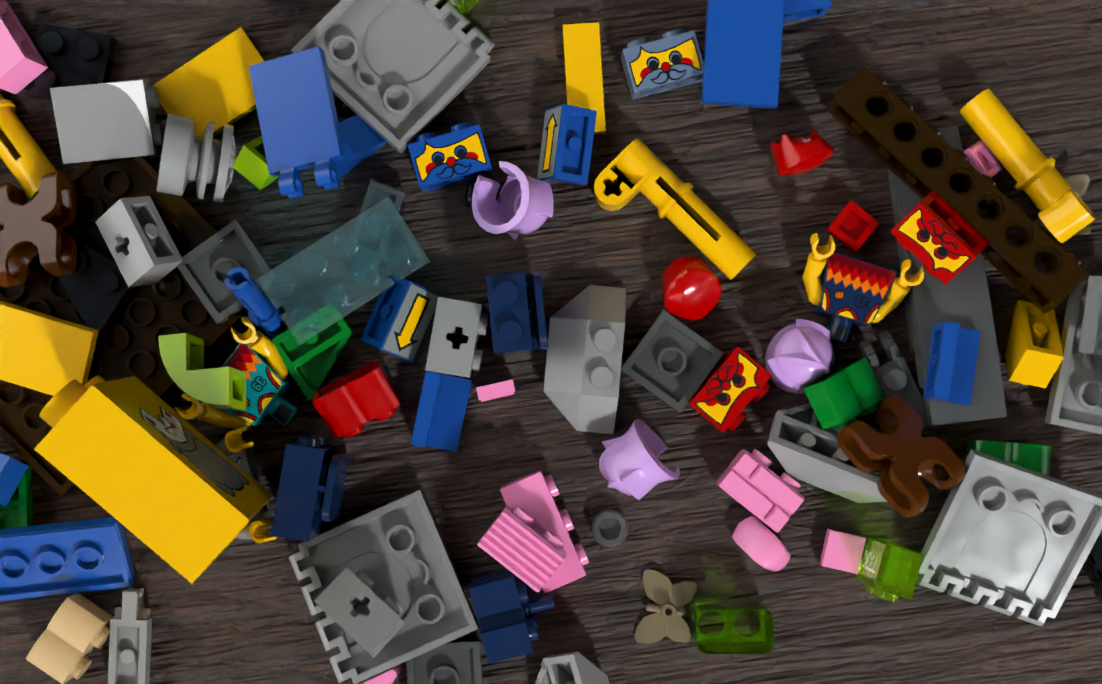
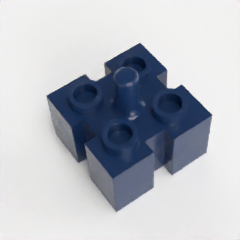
(506, 614)

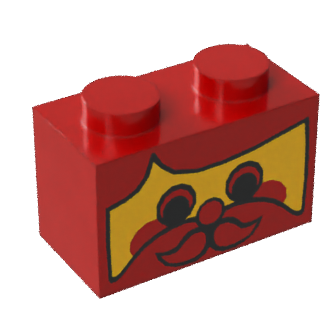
(939, 237)
(730, 390)

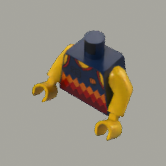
(853, 289)

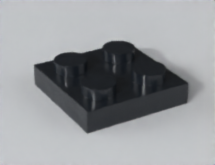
(71, 58)

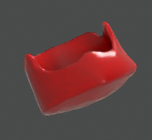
(799, 154)
(690, 288)

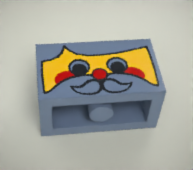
(662, 63)

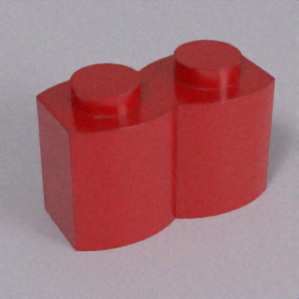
(356, 400)

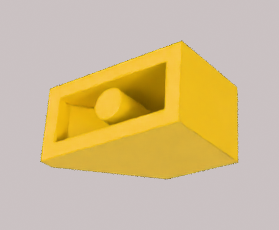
(1033, 346)

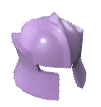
(521, 205)
(799, 355)
(632, 461)

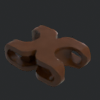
(37, 229)
(901, 455)

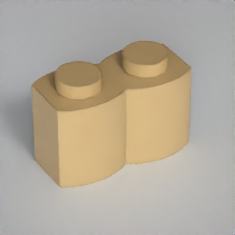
(69, 639)

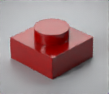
(852, 226)

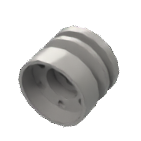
(195, 158)

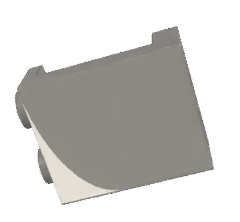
(107, 120)

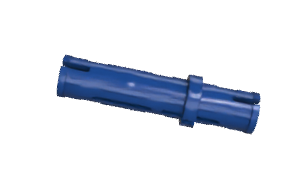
(254, 300)

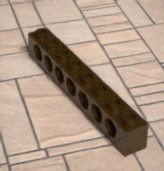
(905, 160)

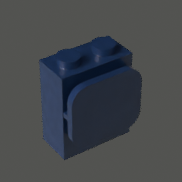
(516, 313)
(309, 488)

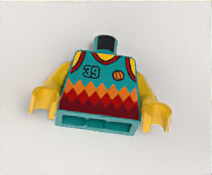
(264, 385)

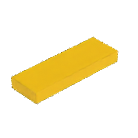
(584, 69)

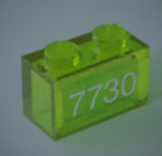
(889, 569)

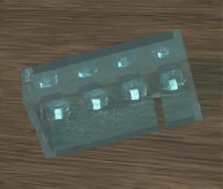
(343, 270)

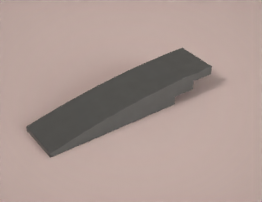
(960, 301)

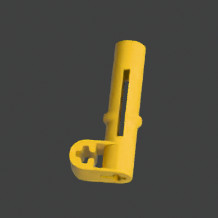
(21, 151)
(645, 173)
(1058, 202)

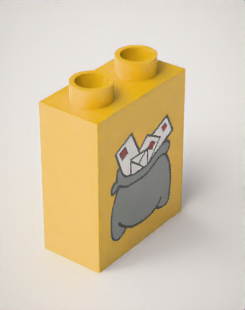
(150, 470)

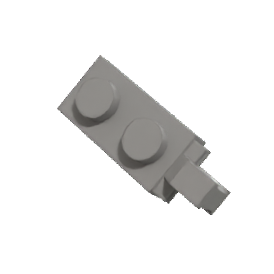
(130, 640)

